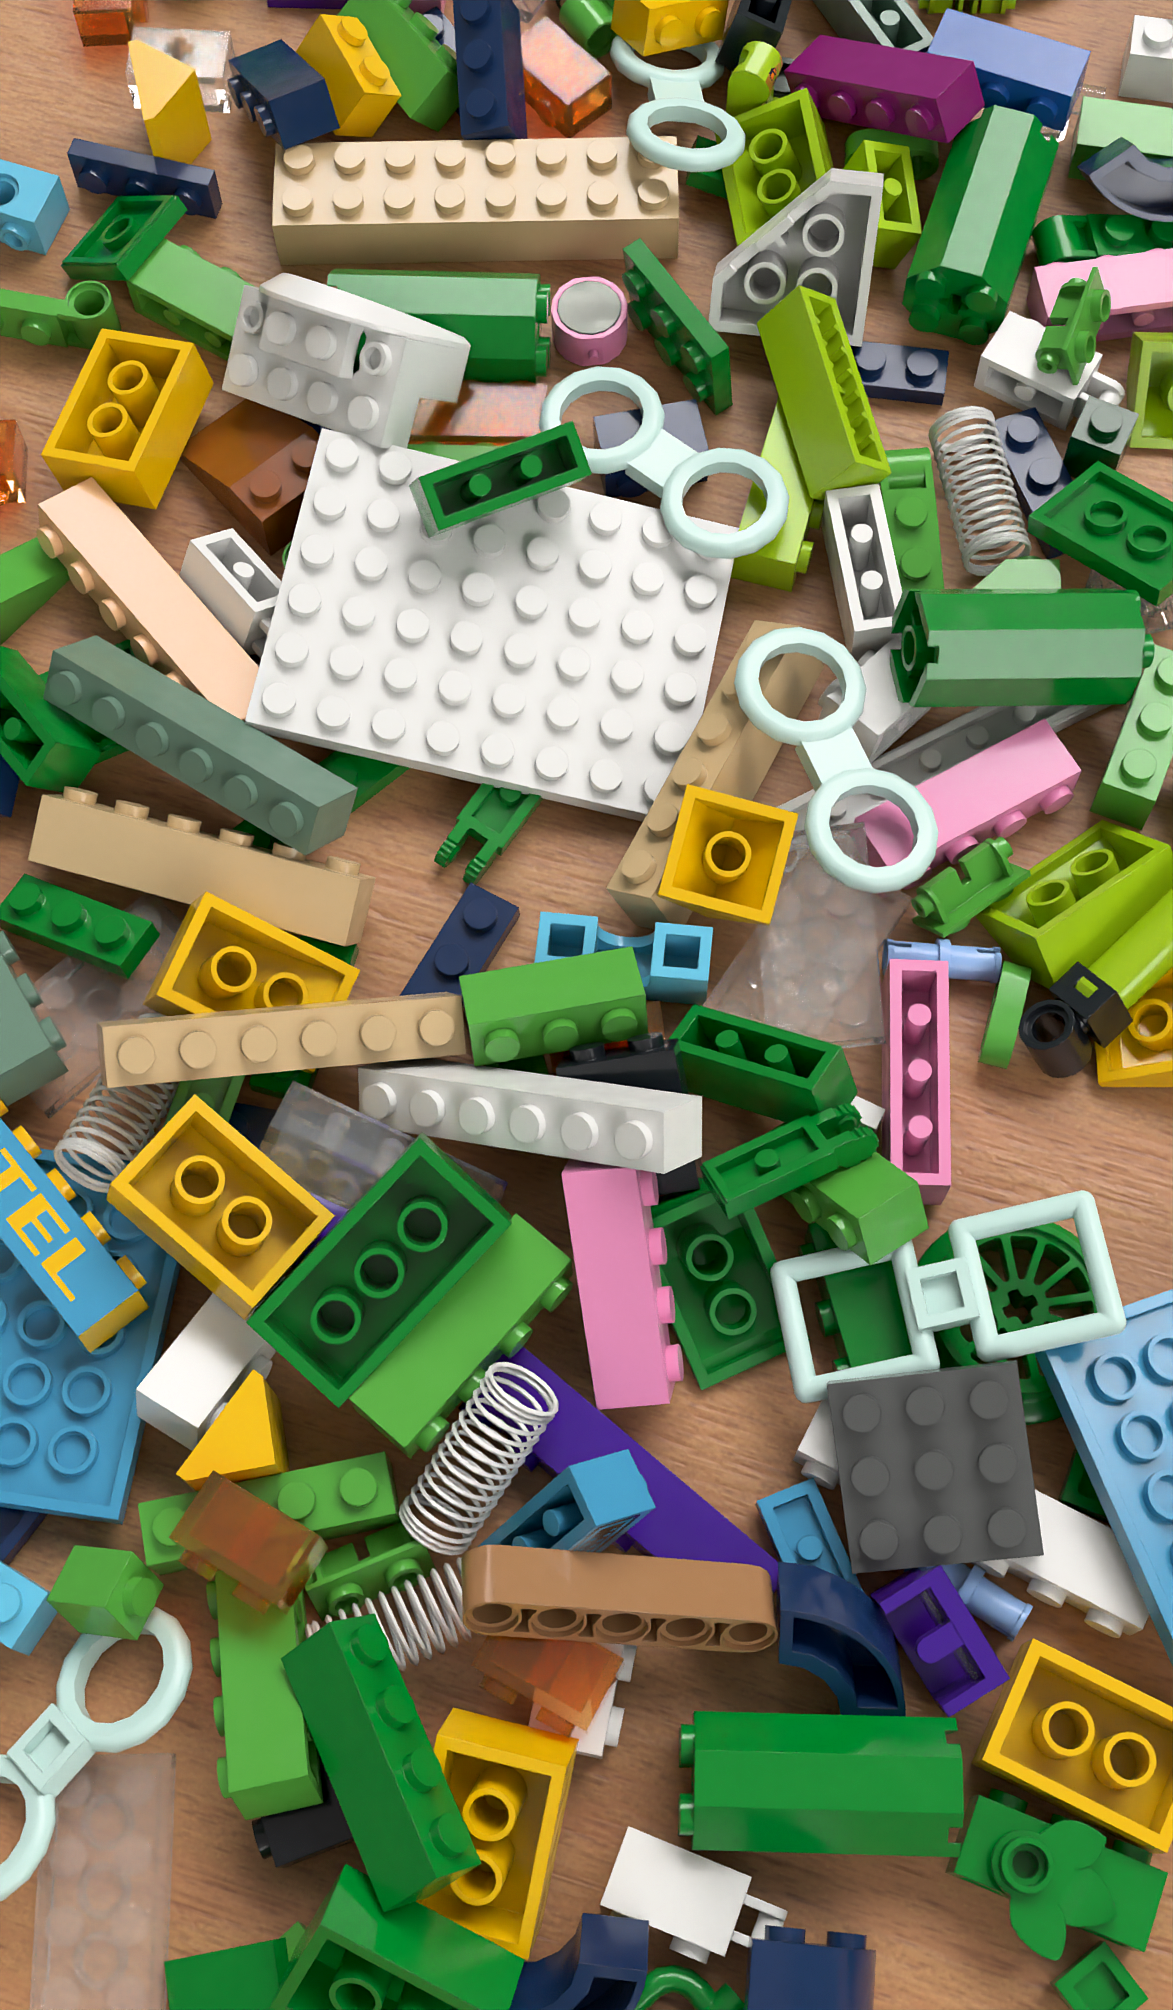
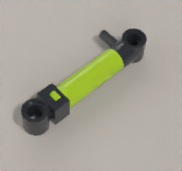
(1098, 998)

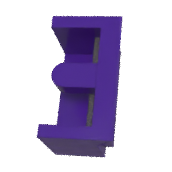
(940, 1638)

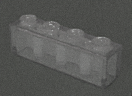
(341, 1149)

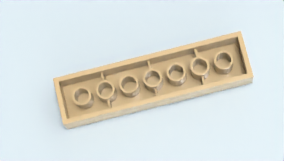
(471, 201)

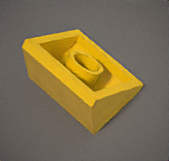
(170, 104)
(727, 856)
(243, 1440)

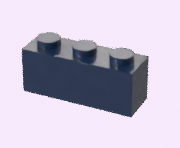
(489, 70)
(282, 94)

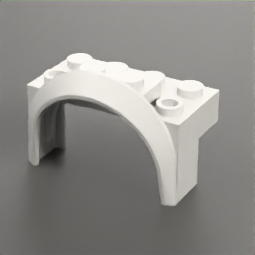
(299, 352)

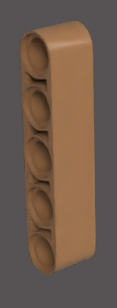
(617, 1599)

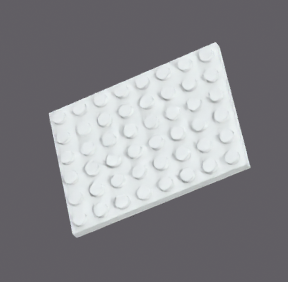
(510, 653)

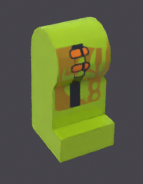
(753, 78)

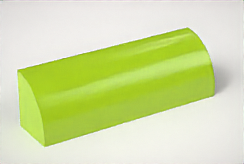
(822, 393)

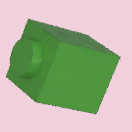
(105, 1592)

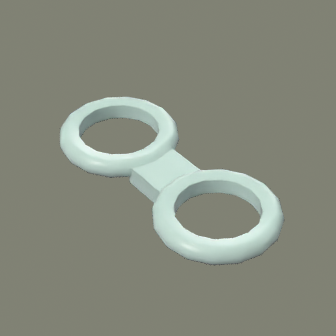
(679, 98)
(669, 465)
(836, 760)
(68, 1737)

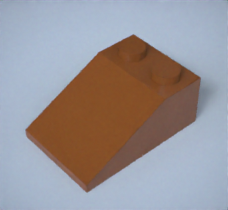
(256, 468)

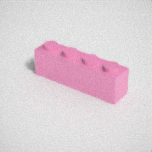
(1137, 285)
(980, 798)
(917, 1074)
(621, 1284)

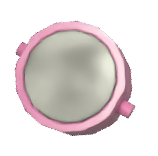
(589, 321)

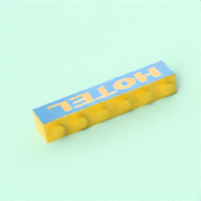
(61, 1248)

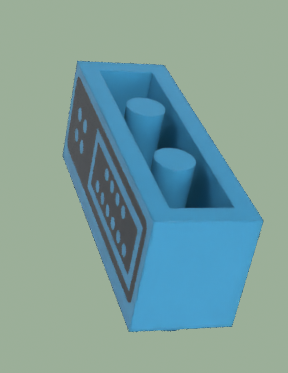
(581, 1507)

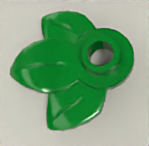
(1061, 1887)

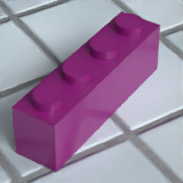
(888, 87)

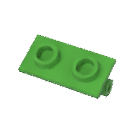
(1081, 309)
(949, 904)
(345, 1580)

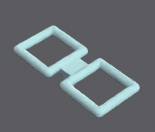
(954, 1295)

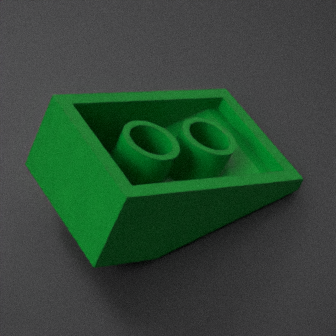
(718, 1285)

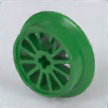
(1043, 1240)

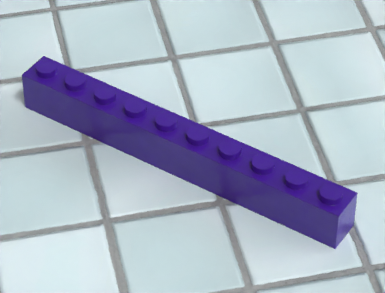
(682, 1521)

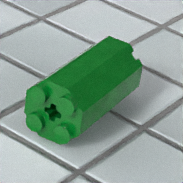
(979, 226)
(491, 310)
(1019, 647)
(821, 1784)

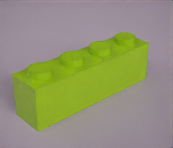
(789, 552)

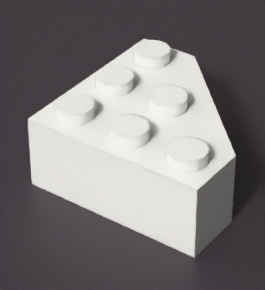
(814, 242)

